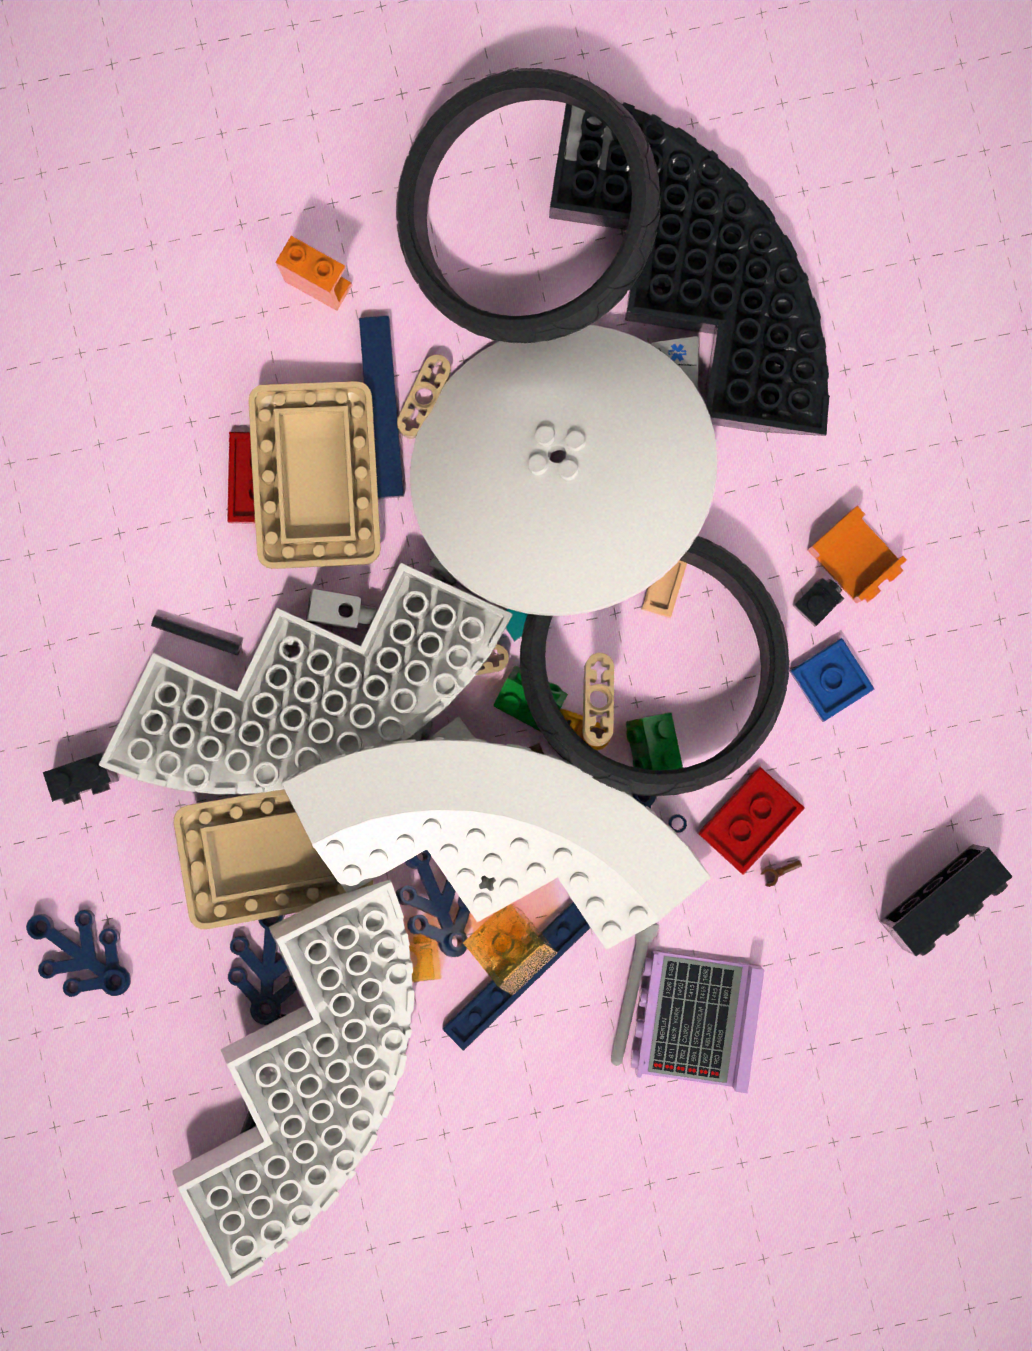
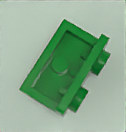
(513, 701)
(654, 742)

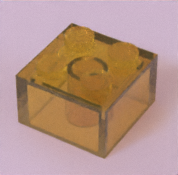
(510, 948)

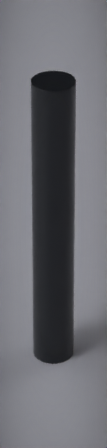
(196, 635)

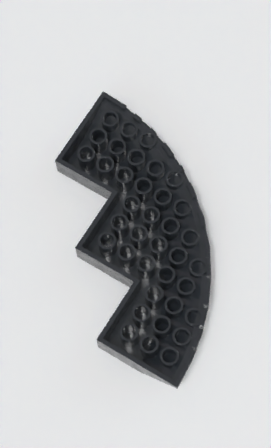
(719, 267)

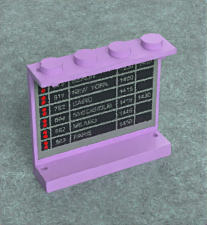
(698, 1020)

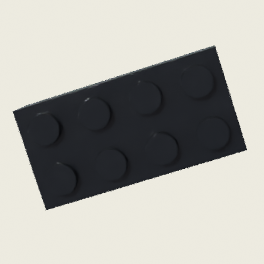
(946, 900)

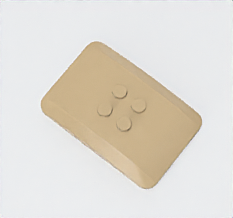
(314, 474)
(248, 860)

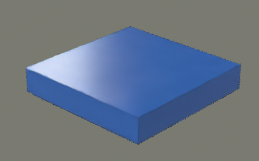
(832, 680)

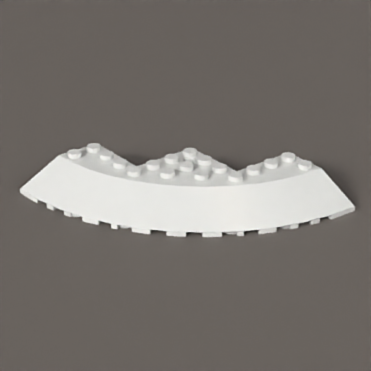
(311, 706)
(497, 829)
(309, 1080)

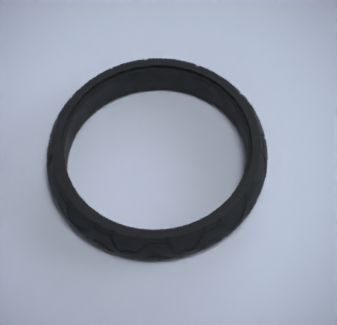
(441, 133)
(771, 693)

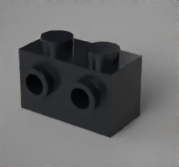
(78, 777)

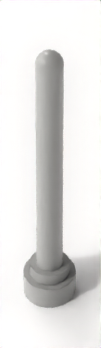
(643, 939)

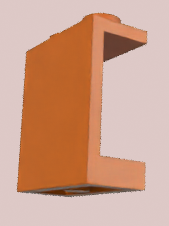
(313, 273)
(856, 557)

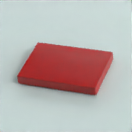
(240, 480)
(751, 820)

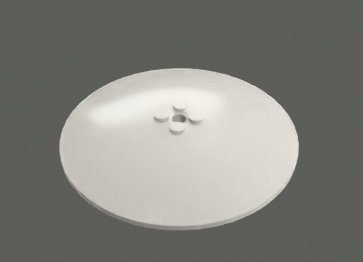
(573, 529)

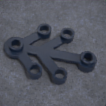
(436, 906)
(83, 956)
(266, 971)

